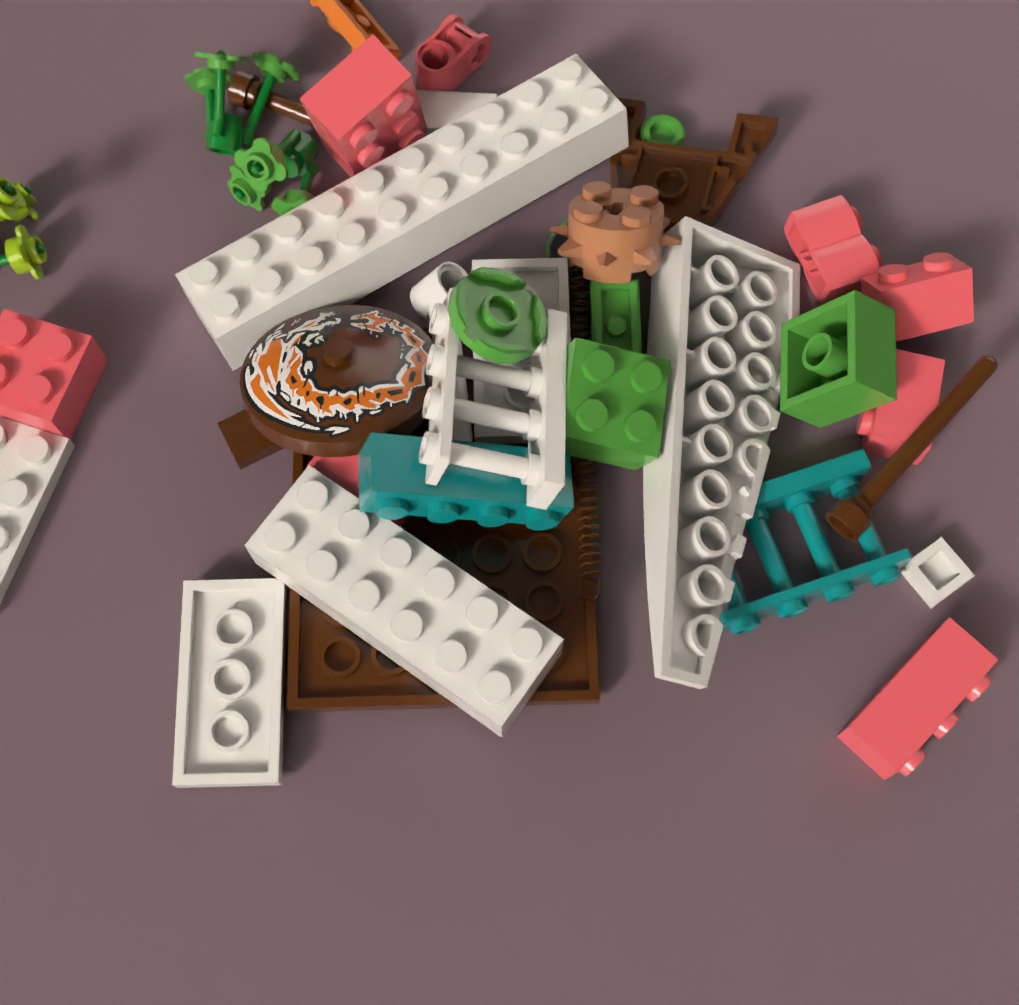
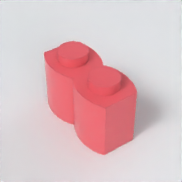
(831, 247)

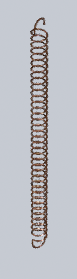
(591, 480)

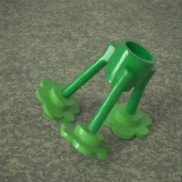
(223, 129)

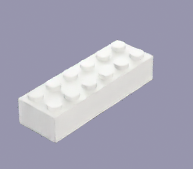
(406, 600)

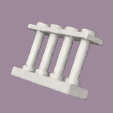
(542, 424)

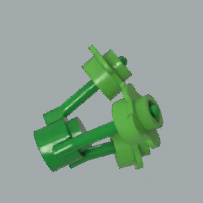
(268, 162)

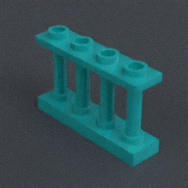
(798, 494)

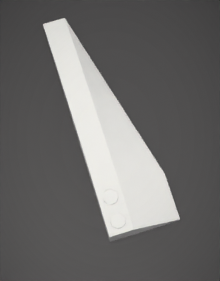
(719, 324)

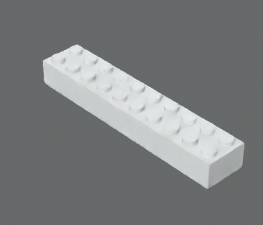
(408, 206)

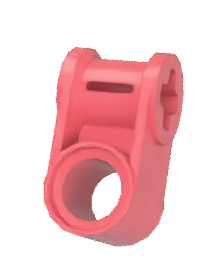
(450, 55)

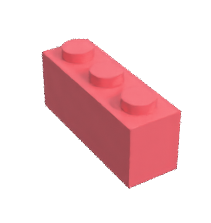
(919, 700)

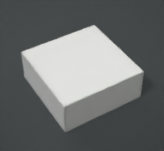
(936, 572)

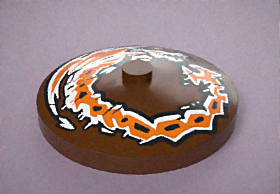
(336, 378)

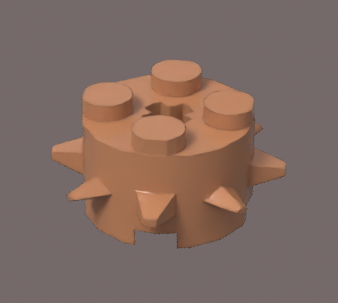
(615, 232)

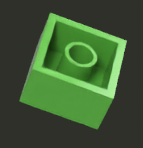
(838, 360)
(614, 404)

